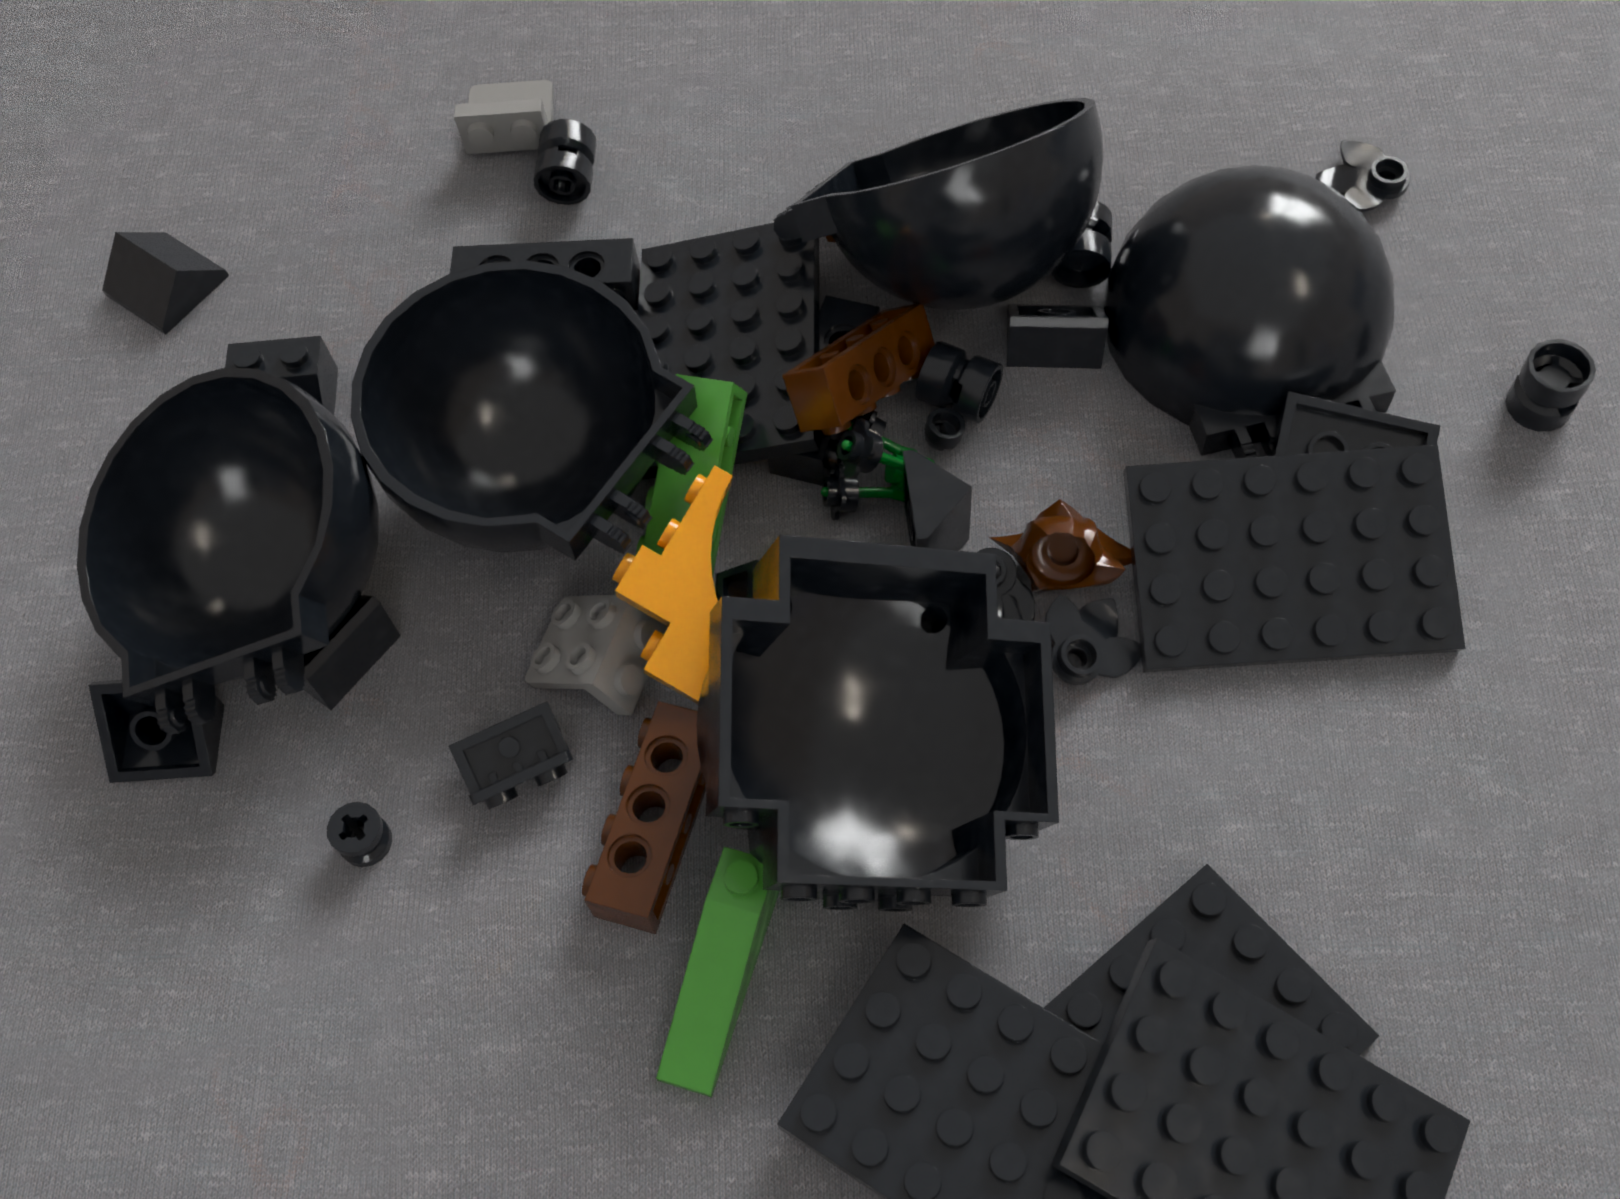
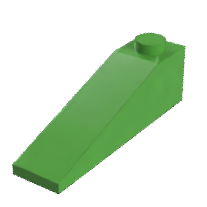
(717, 973)

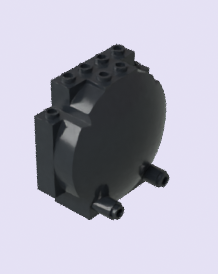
(877, 724)

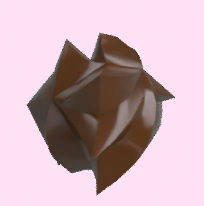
(1066, 551)

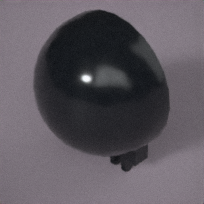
(964, 209)
(1248, 294)
(519, 409)
(225, 541)

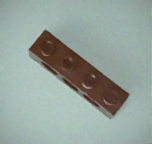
(859, 369)
(641, 896)

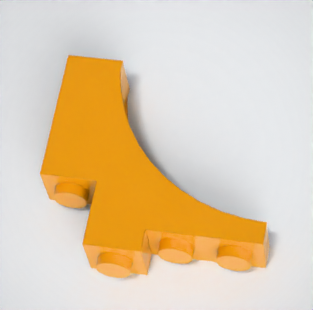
(678, 589)

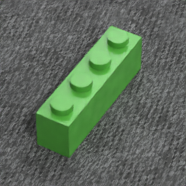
(721, 413)

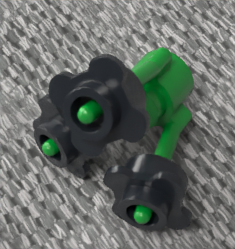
(862, 451)

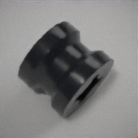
(367, 845)

